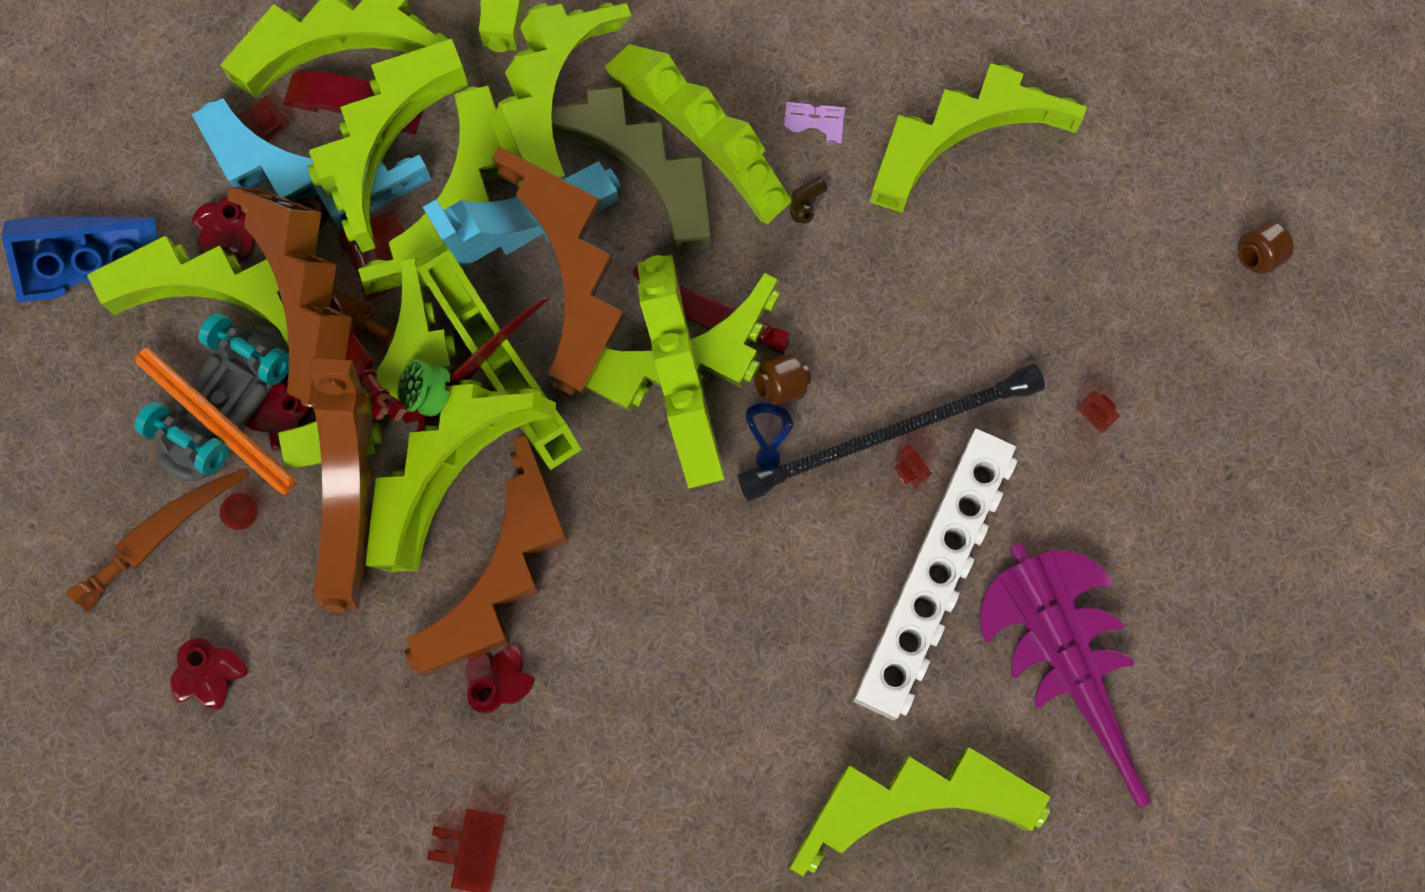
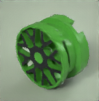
(423, 387)

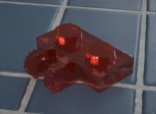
(477, 850)

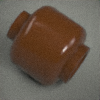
(1265, 247)
(782, 380)

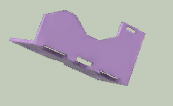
(830, 126)

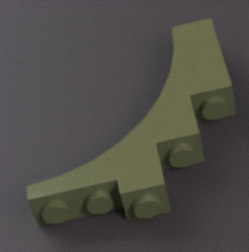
(674, 183)

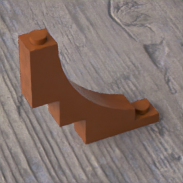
(565, 217)
(305, 282)
(344, 436)
(475, 623)

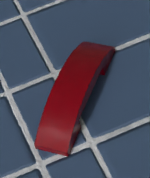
(330, 92)

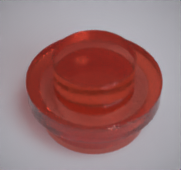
(238, 511)

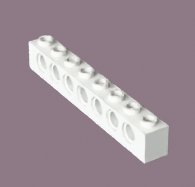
(980, 452)

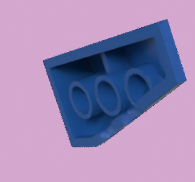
(59, 252)

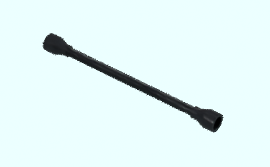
(1021, 382)

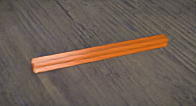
(215, 421)

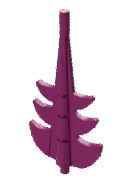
(1042, 597)

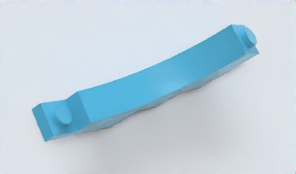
(251, 161)
(480, 228)

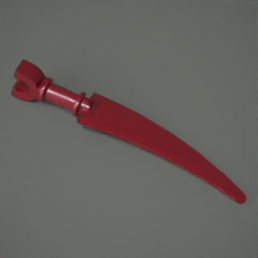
(711, 312)
(472, 364)
(379, 397)

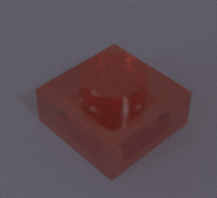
(264, 119)
(1098, 411)
(911, 467)

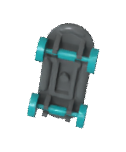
(233, 380)

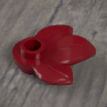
(221, 230)
(275, 414)
(499, 674)
(208, 679)

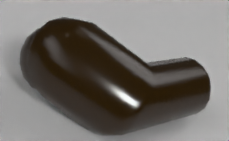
(802, 199)

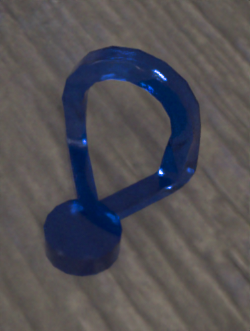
(768, 455)

